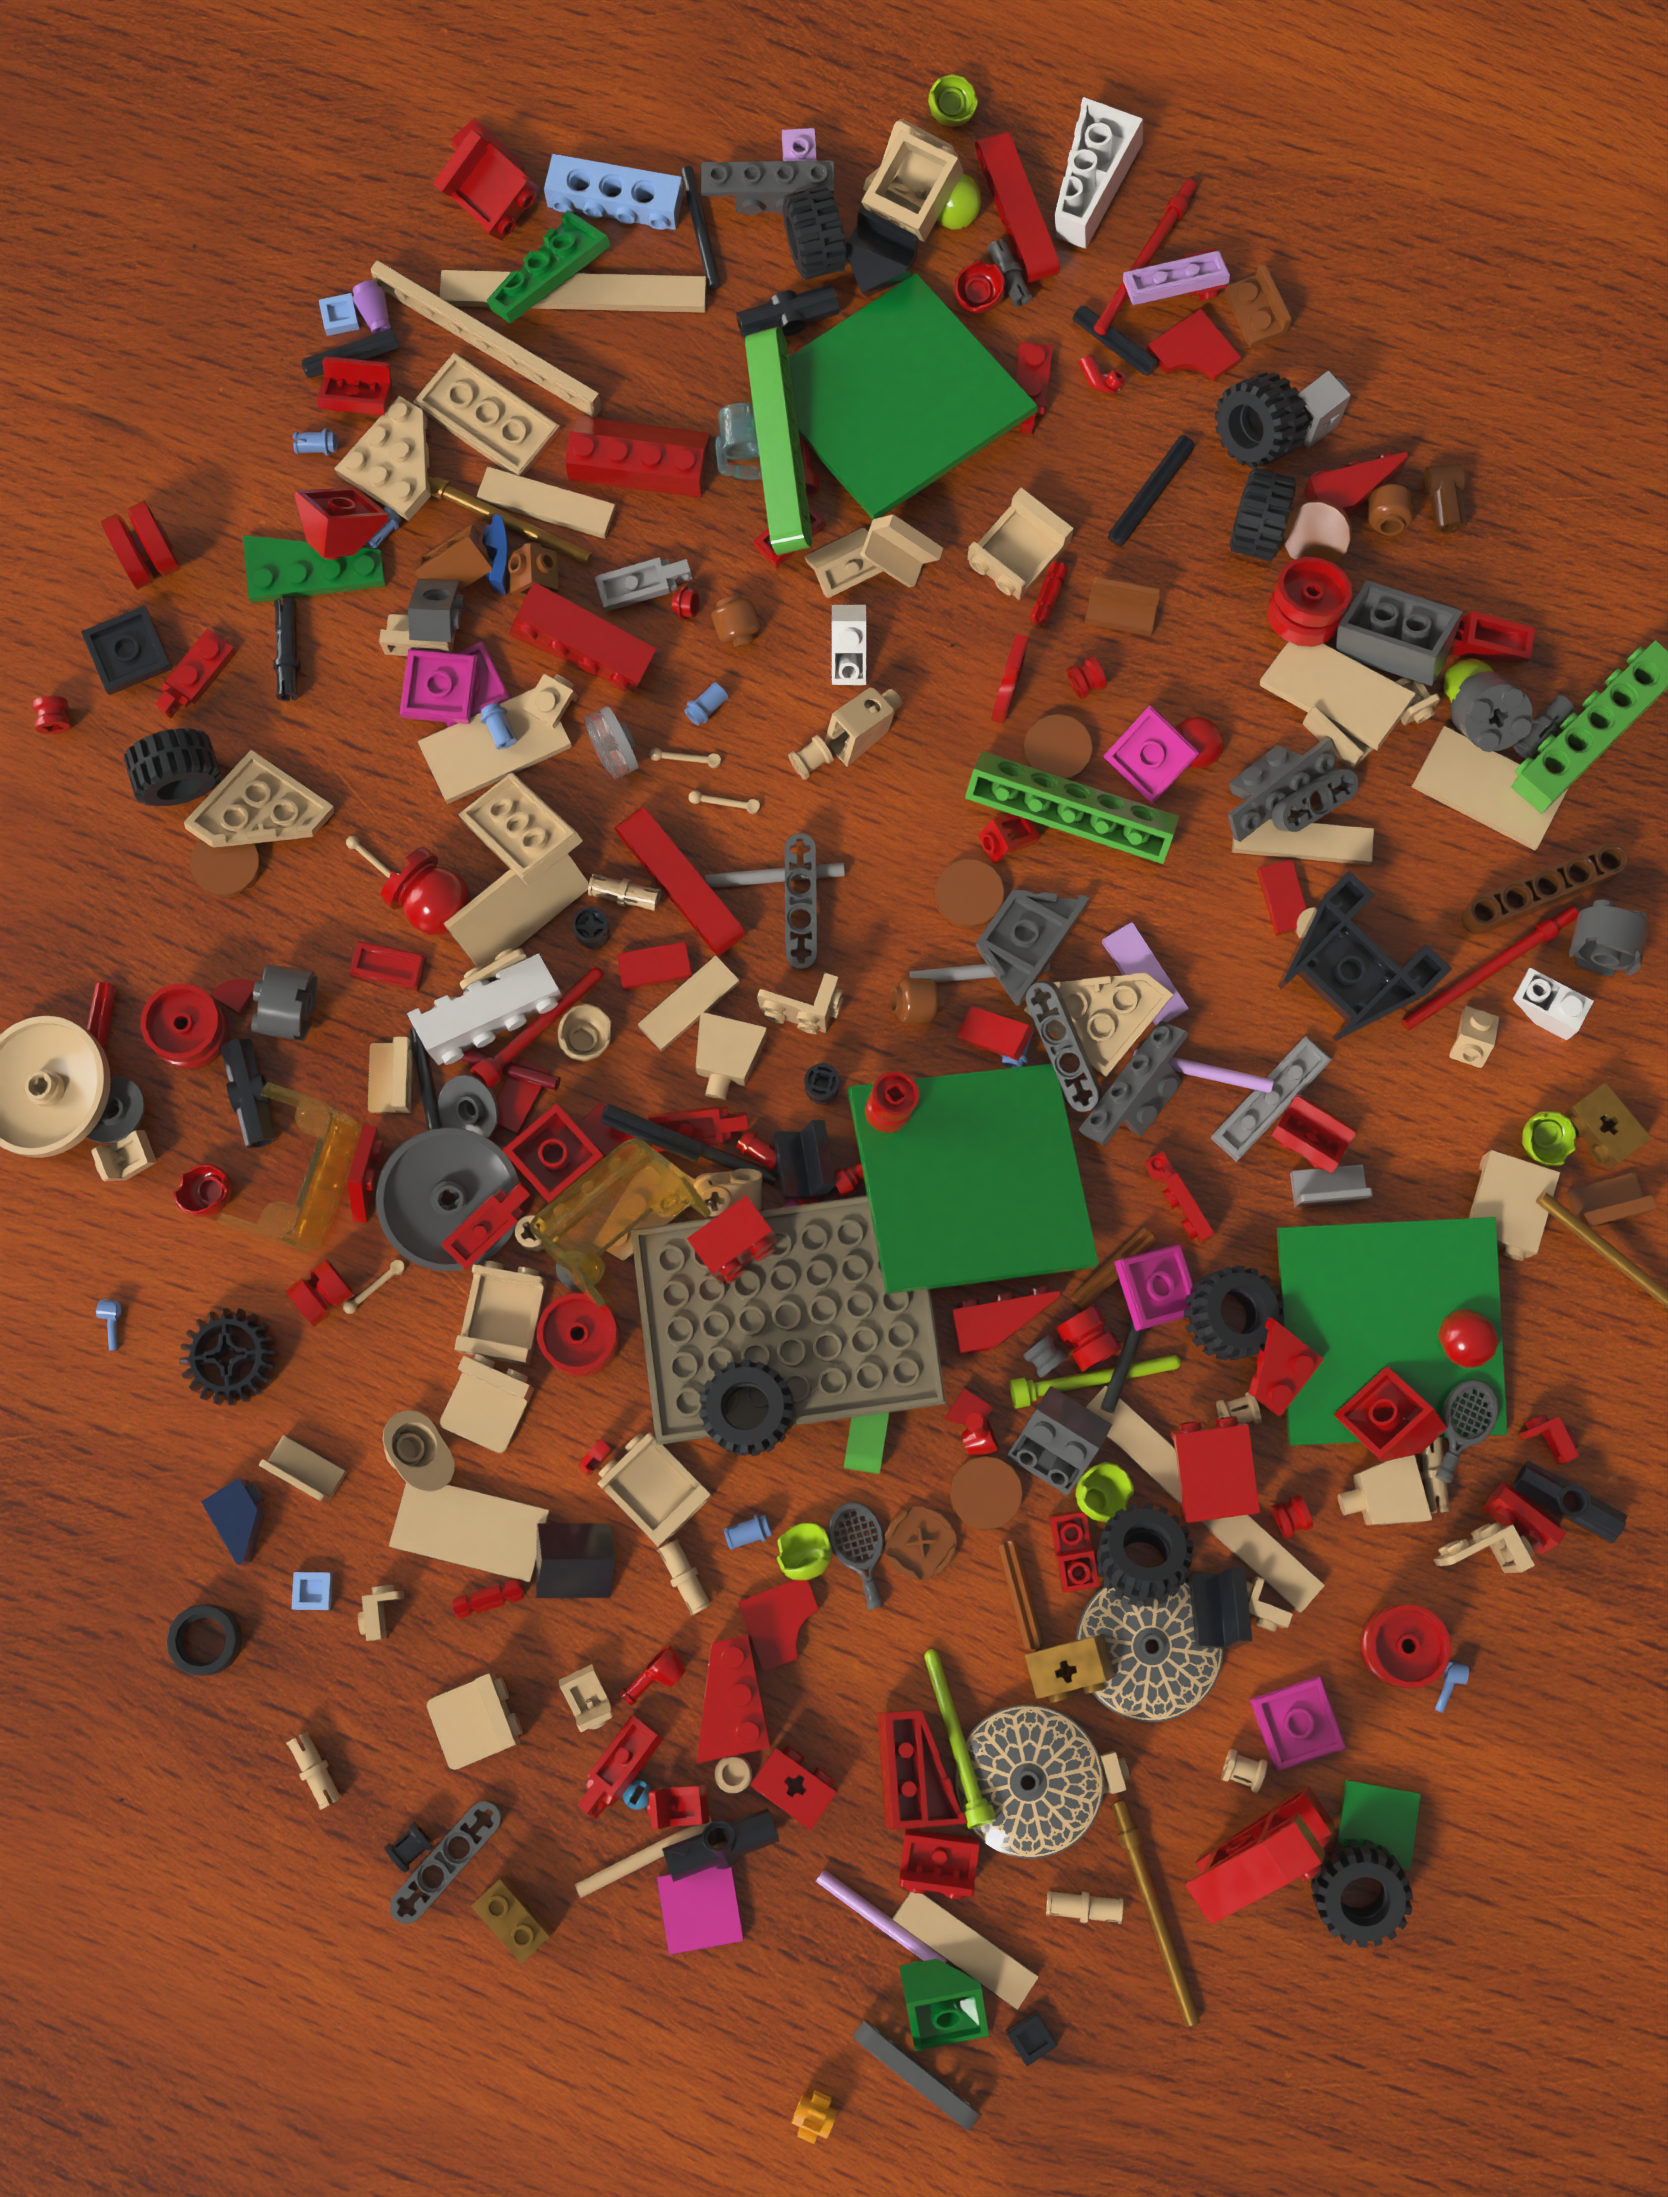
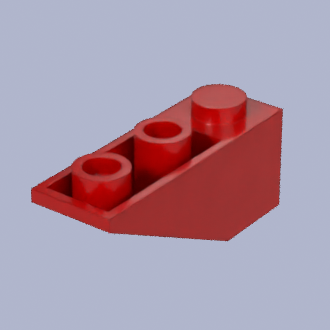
(1355, 482)
(990, 1324)

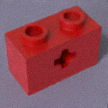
(805, 1806)

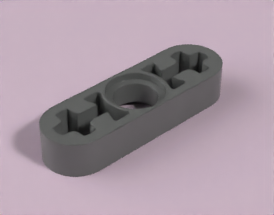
(1328, 800)

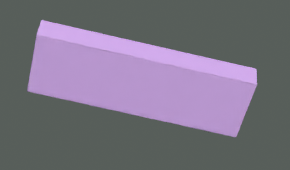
(1176, 277)
(1134, 956)

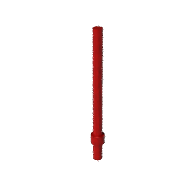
(1173, 211)
(1543, 932)

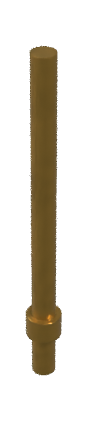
(442, 490)
(1604, 1248)
(1130, 1839)

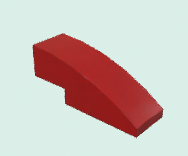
(1492, 639)

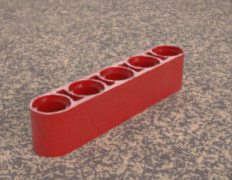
(1017, 207)
(680, 881)

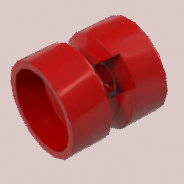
(891, 1101)
(319, 1292)
(1088, 1338)

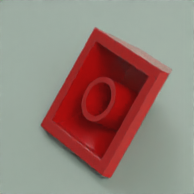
(338, 520)
(1391, 1418)

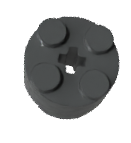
(1491, 711)
(1609, 939)
(284, 1002)

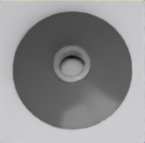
(130, 1102)
(457, 1103)

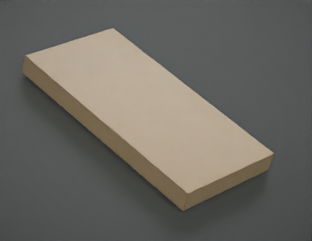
(487, 416)
(1341, 688)
(466, 756)
(1481, 788)
(520, 828)
(514, 911)
(469, 1530)

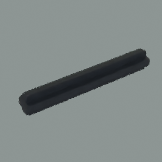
(1151, 490)

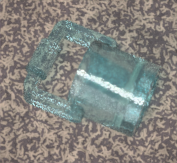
(737, 441)

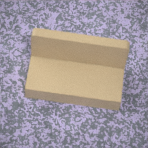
(899, 549)
(841, 564)
(396, 638)
(1346, 748)
(390, 1076)
(304, 1469)

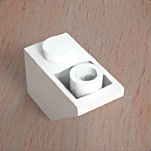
(848, 644)
(1552, 1004)

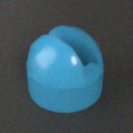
(630, 1791)

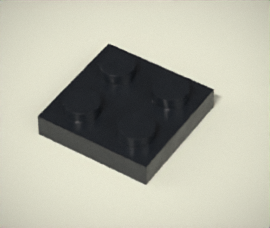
(126, 650)

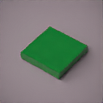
(1380, 1816)

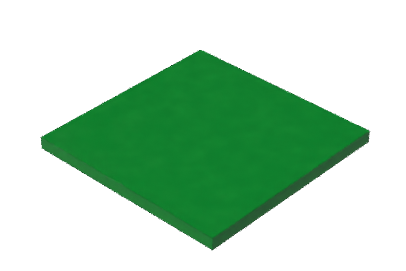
(901, 396)
(975, 1182)
(1377, 1301)

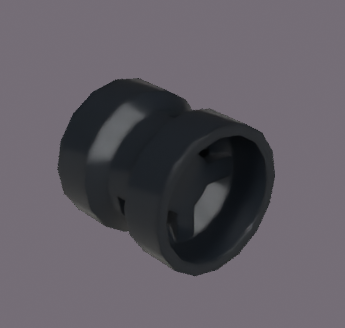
(590, 920)
(820, 1089)

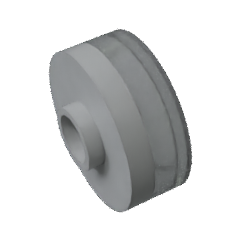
(611, 742)

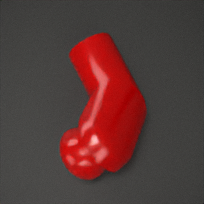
(1100, 380)

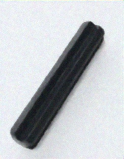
(1116, 342)
(360, 350)
(652, 1132)

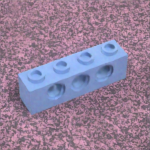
(602, 179)

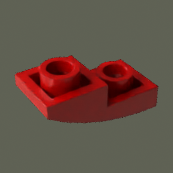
(1073, 1551)

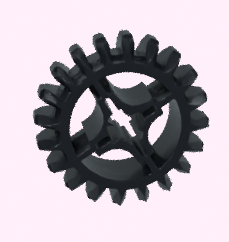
(227, 1341)

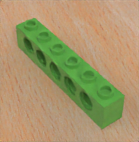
(1543, 787)
(1072, 807)

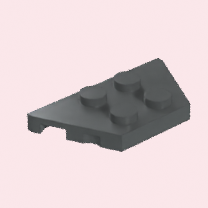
(1027, 936)

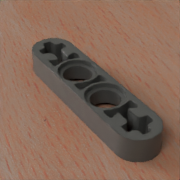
(804, 901)
(1068, 1044)
(446, 1861)
(916, 2075)

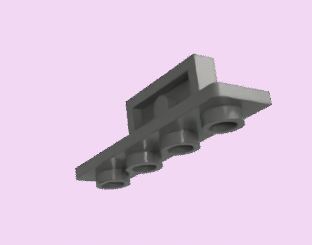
(763, 184)
(1273, 779)
(1140, 1088)

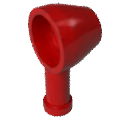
(979, 1436)
(664, 1668)

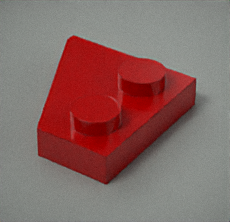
(363, 1172)
(1282, 1368)

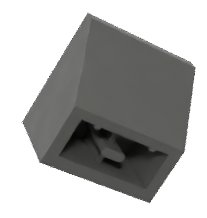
(1059, 1440)

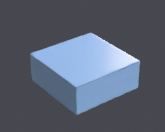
(339, 314)
(312, 1591)

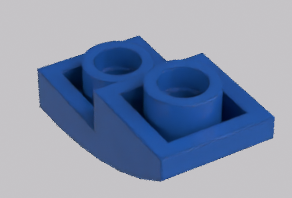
(498, 551)

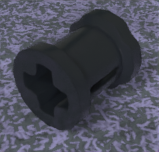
(409, 1847)

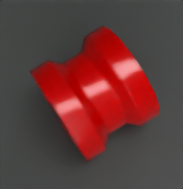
(1086, 677)
(51, 715)
(1292, 1516)

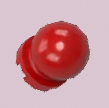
(426, 892)

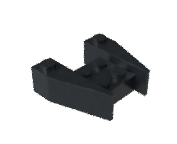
(1351, 968)

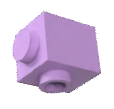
(799, 145)

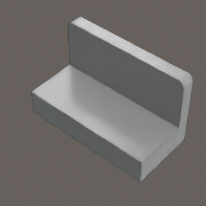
(1322, 1188)

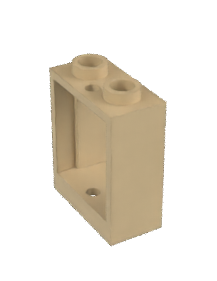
(923, 222)

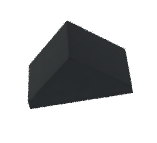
(874, 271)

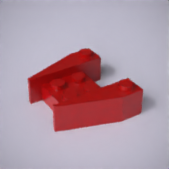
(1263, 1856)

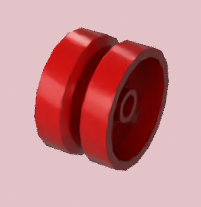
(140, 545)
(1309, 601)
(179, 1006)
(568, 1316)
(1383, 1651)

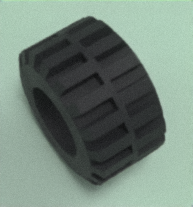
(814, 232)
(1280, 413)
(1263, 514)
(172, 767)
(1206, 1315)
(729, 1381)
(1152, 1528)
(1374, 1920)

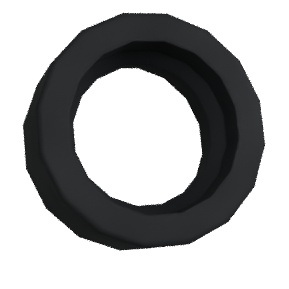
(181, 1623)

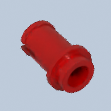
(757, 1149)

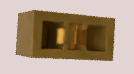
(1624, 1131)
(1049, 1673)
(512, 1919)

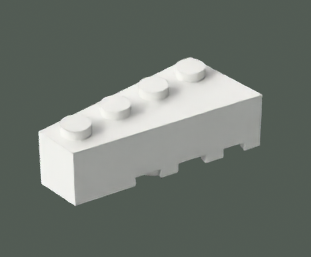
(1097, 164)
(486, 1010)

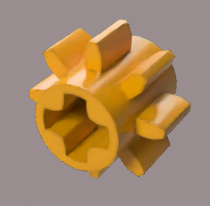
(814, 2117)

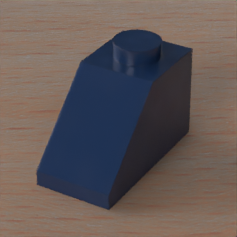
(237, 1517)

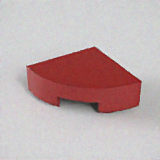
(234, 994)
(966, 1404)
(595, 1457)

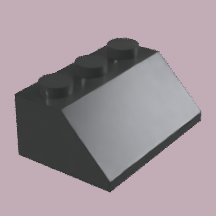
(1398, 632)

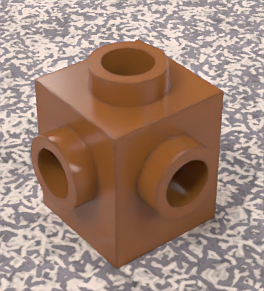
(531, 565)

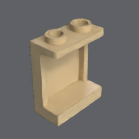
(1020, 545)
(1510, 1193)
(502, 1313)
(653, 1488)

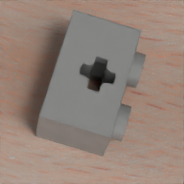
(1324, 405)

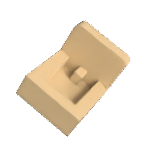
(550, 699)
(1422, 706)
(1475, 1037)
(124, 1157)
(1267, 1615)
(372, 1618)
(587, 1698)
(1115, 1772)

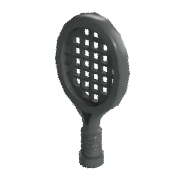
(1451, 1458)
(869, 1584)

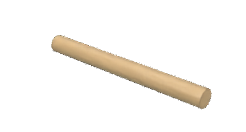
(635, 1861)

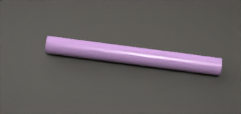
(1220, 1074)
(877, 1917)

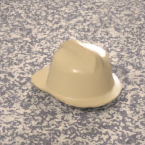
(418, 1451)

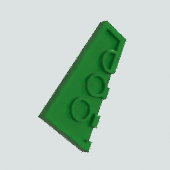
(557, 260)
(297, 570)

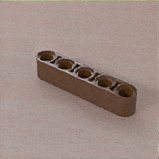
(1555, 877)

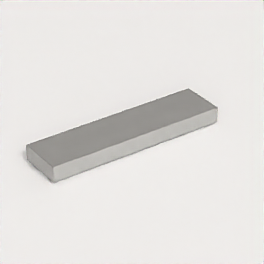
(1263, 1108)

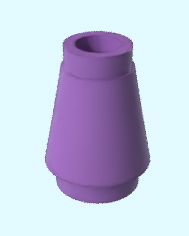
(372, 305)

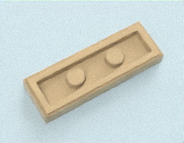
(687, 1002)

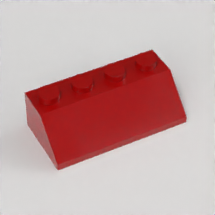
(637, 456)

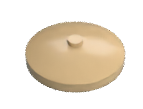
(50, 1086)

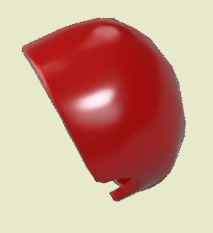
(979, 287)
(1205, 737)
(203, 1191)
(1468, 1338)

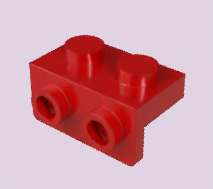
(355, 386)
(1314, 1133)
(1529, 1520)
(938, 1864)

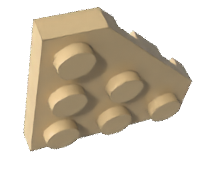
(392, 460)
(258, 806)
(1108, 1013)

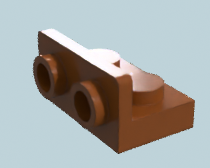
(1259, 307)

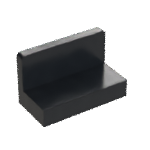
(884, 238)
(804, 1162)
(1220, 1609)

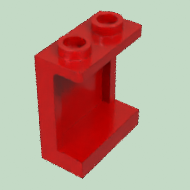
(487, 185)
(1215, 1470)

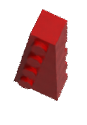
(581, 638)

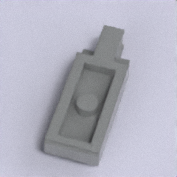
(641, 582)

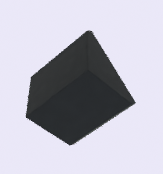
(574, 1560)

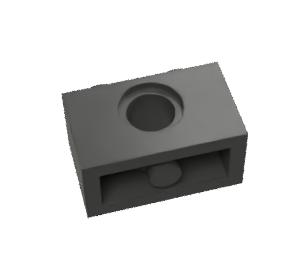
(435, 610)

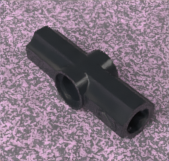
(789, 311)
(244, 1093)
(1589, 1511)
(699, 1851)

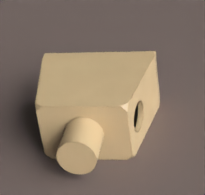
(861, 723)
(727, 1052)
(1388, 1494)

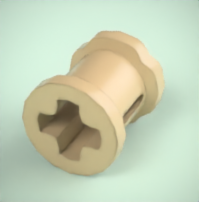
(810, 757)
(521, 1235)
(1244, 1408)
(1244, 1770)

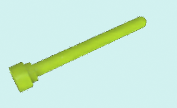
(1026, 1391)
(977, 1809)

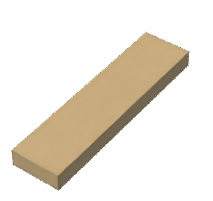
(546, 502)
(1313, 842)
(965, 1948)

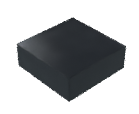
(1031, 2038)

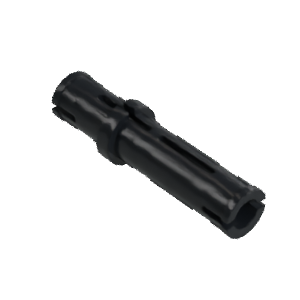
(286, 659)

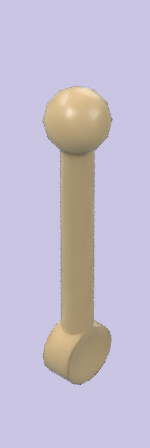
(712, 760)
(752, 805)
(353, 843)
(397, 1267)

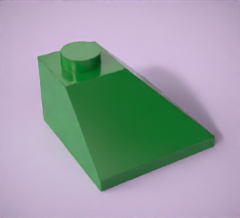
(942, 2004)

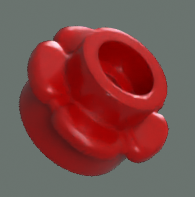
(686, 603)

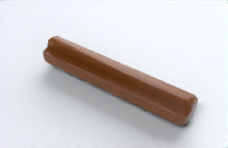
(1107, 1273)
(1021, 1595)

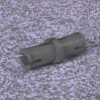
(1011, 271)
(1544, 726)

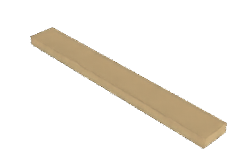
(586, 291)
(486, 339)
(1237, 1533)

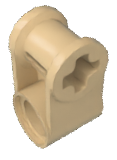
(729, 1188)

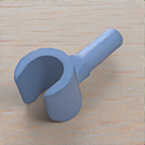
(112, 1312)
(1454, 1673)

